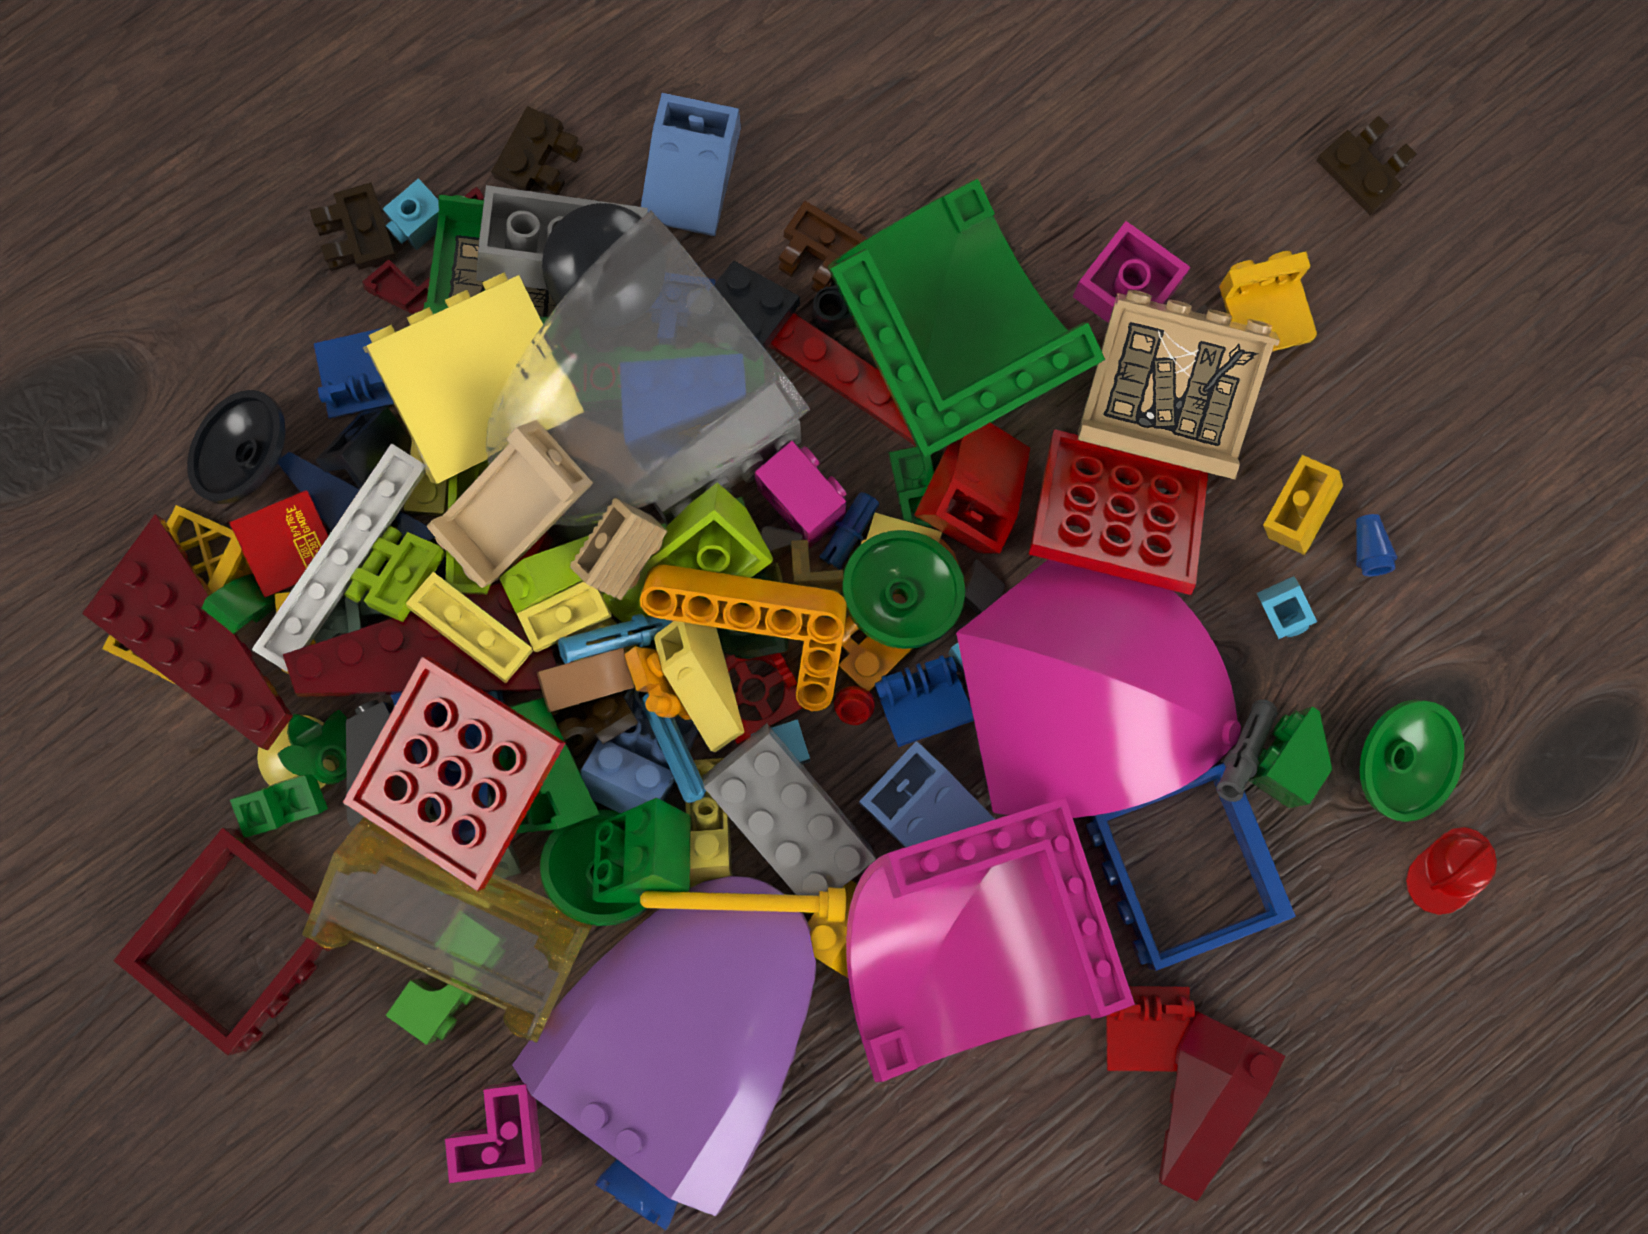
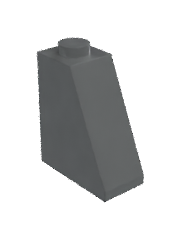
(361, 736)

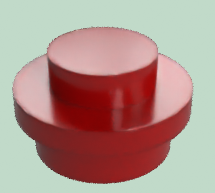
(854, 705)

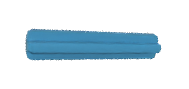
(677, 755)

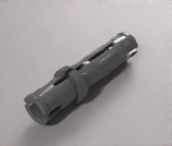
(1243, 761)

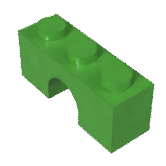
(428, 1010)

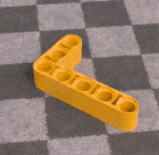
(760, 617)

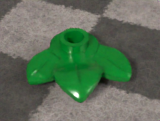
(313, 744)

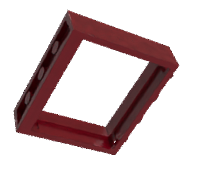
(176, 905)

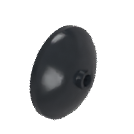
(580, 241)
(236, 447)

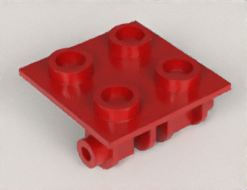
(1149, 1031)

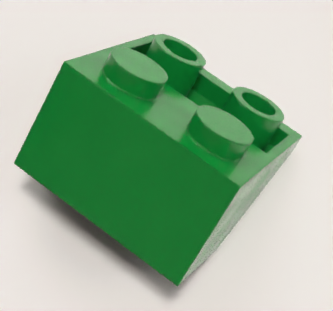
(1296, 760)
(642, 853)

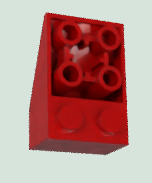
(977, 489)

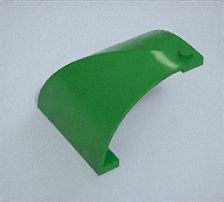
(956, 319)

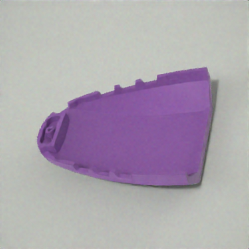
(681, 1042)

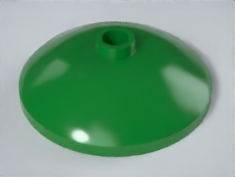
(906, 566)
(1412, 760)
(569, 873)

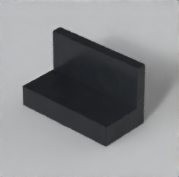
(364, 444)

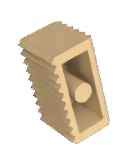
(618, 549)

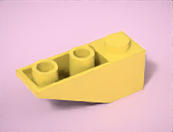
(699, 675)
(709, 835)

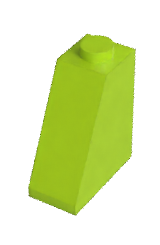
(542, 575)

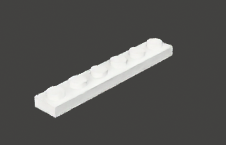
(340, 555)

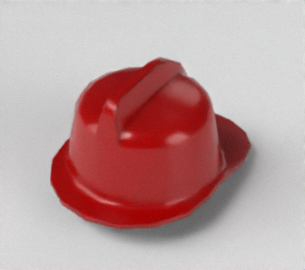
(1451, 871)

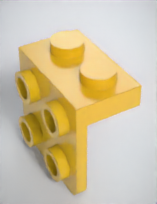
(1271, 295)

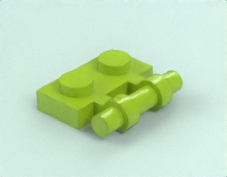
(404, 573)

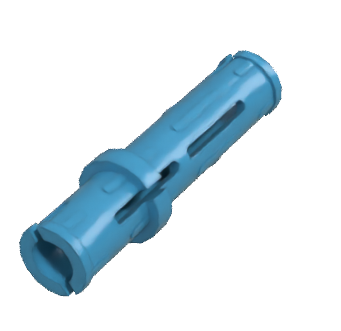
(575, 646)

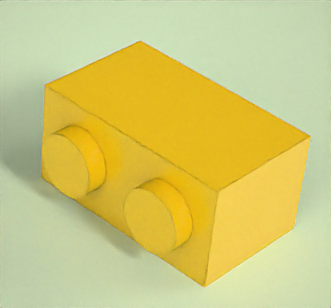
(1303, 504)

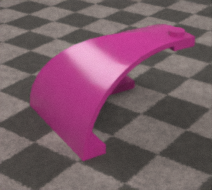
(1093, 692)
(978, 940)

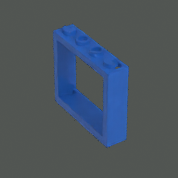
(1256, 856)

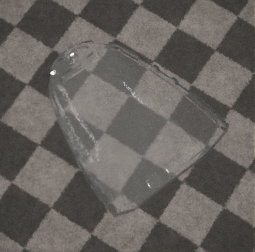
(645, 378)

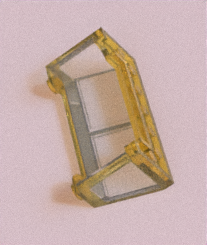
(486, 942)

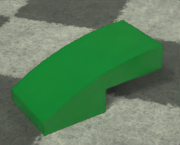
(911, 478)
(239, 603)
(278, 804)

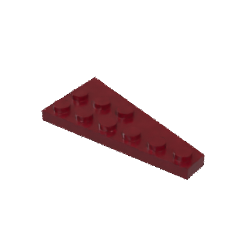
(157, 613)
(387, 653)

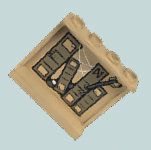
(1176, 383)

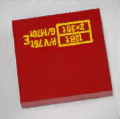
(281, 541)

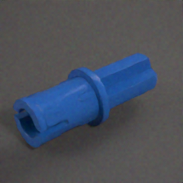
(849, 530)

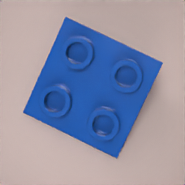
(349, 376)
(924, 701)

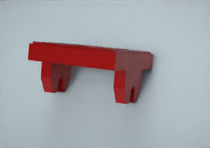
(788, 705)

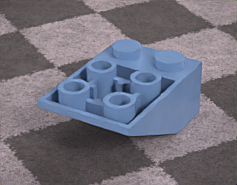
(690, 162)
(632, 764)
(922, 800)

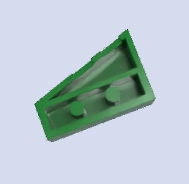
(563, 794)

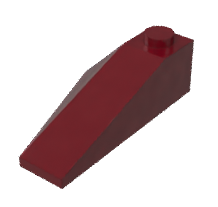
(1214, 1098)

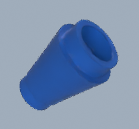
(1373, 547)

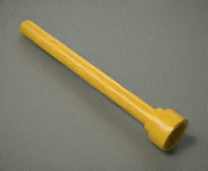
(828, 903)

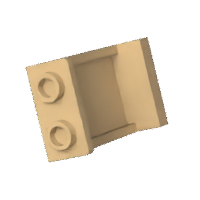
(510, 504)

